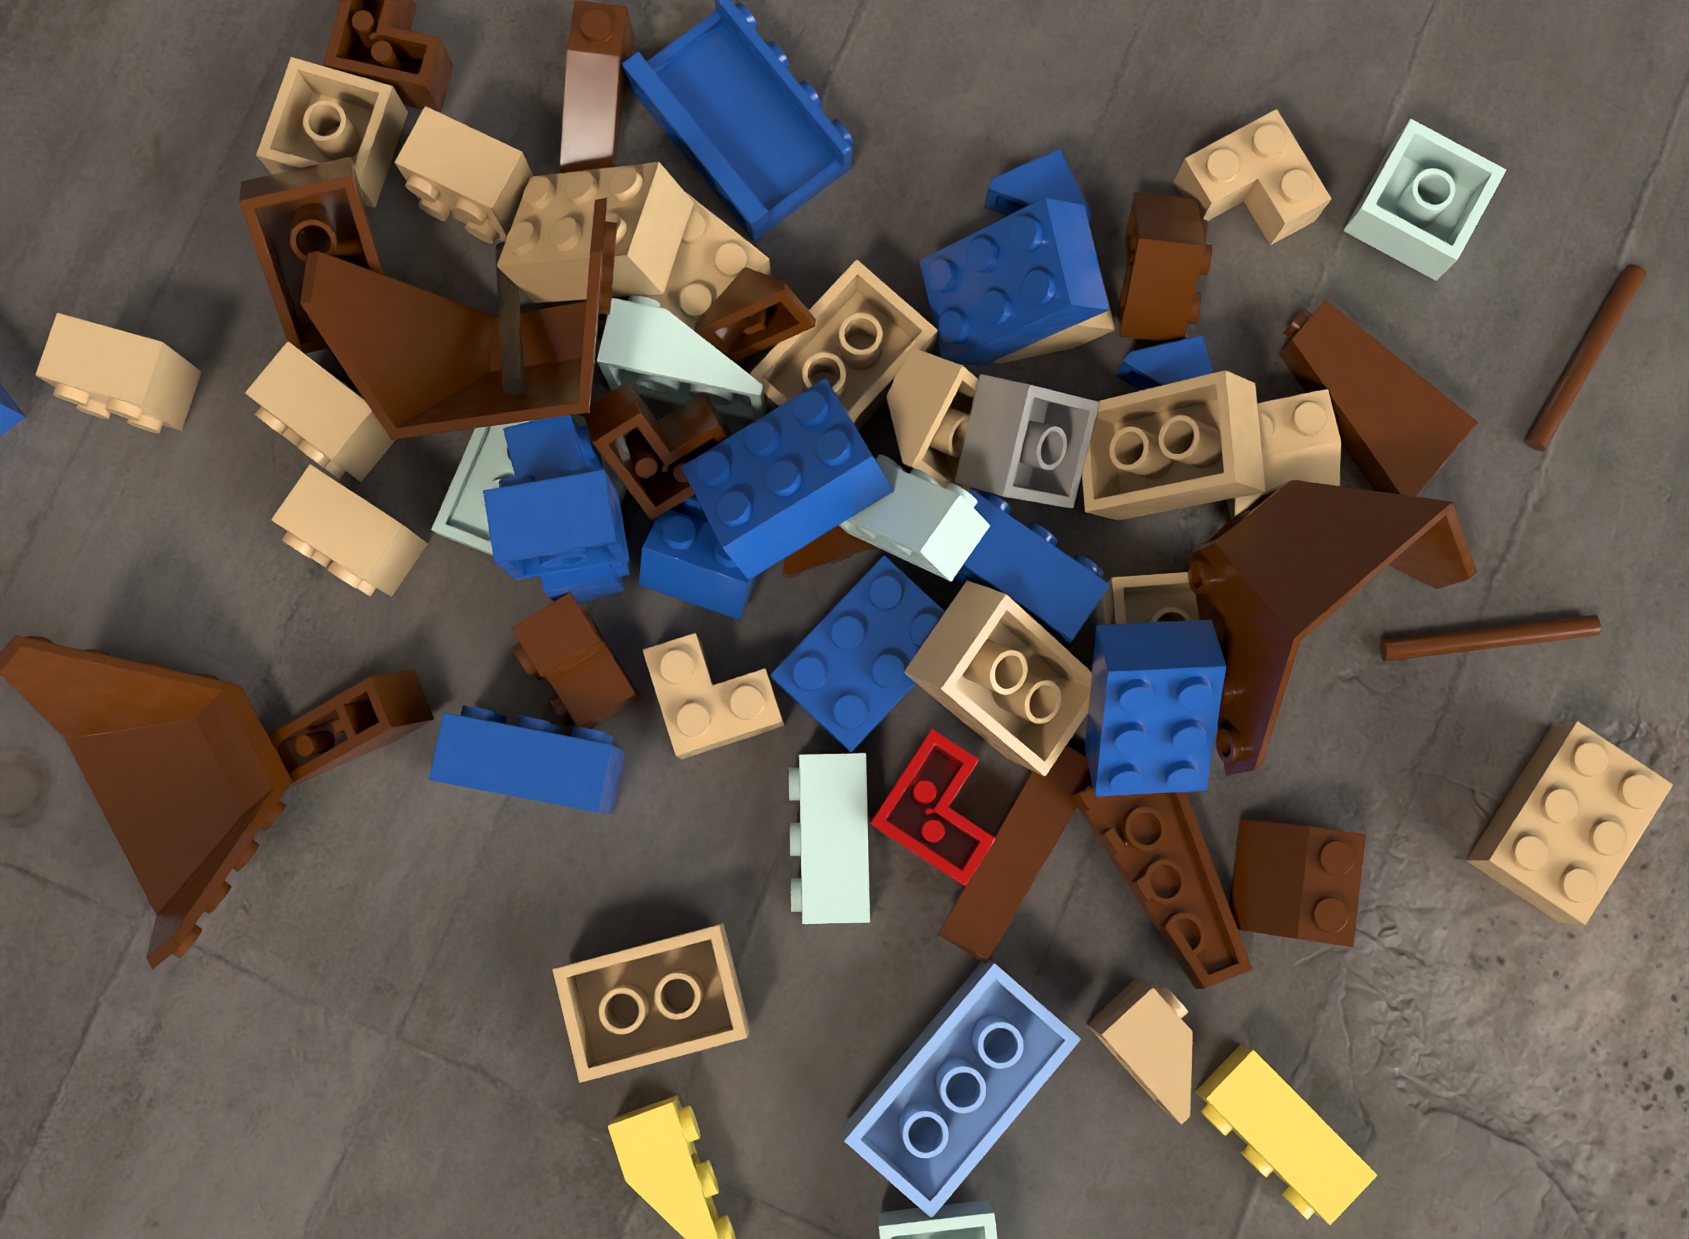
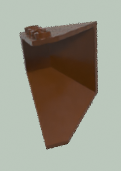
(438, 363)
(1291, 566)
(169, 763)

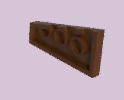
(1173, 878)

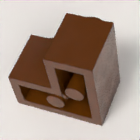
(377, 44)
(1163, 260)
(651, 452)
(576, 659)

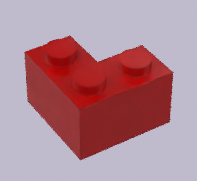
(920, 815)

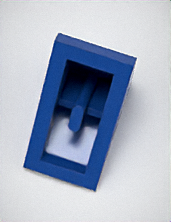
(1038, 179)
(1166, 363)

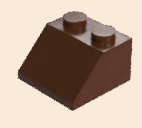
(1297, 881)

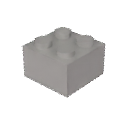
(1026, 442)

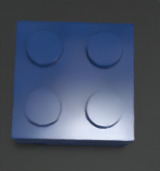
(555, 523)

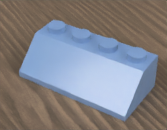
(958, 1087)

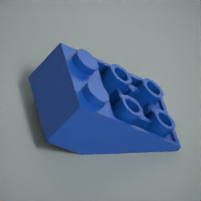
(690, 564)

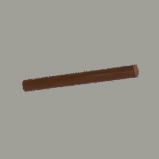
(1585, 357)
(1490, 637)

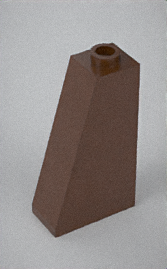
(1384, 410)

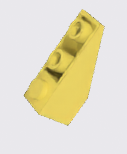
(665, 1170)

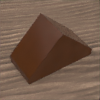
(753, 316)

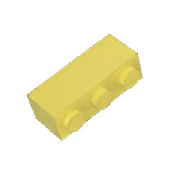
(1284, 1136)

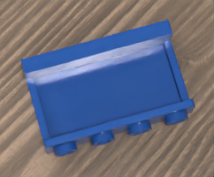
(742, 118)

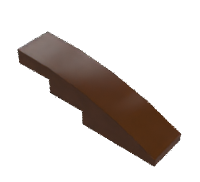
(1016, 856)

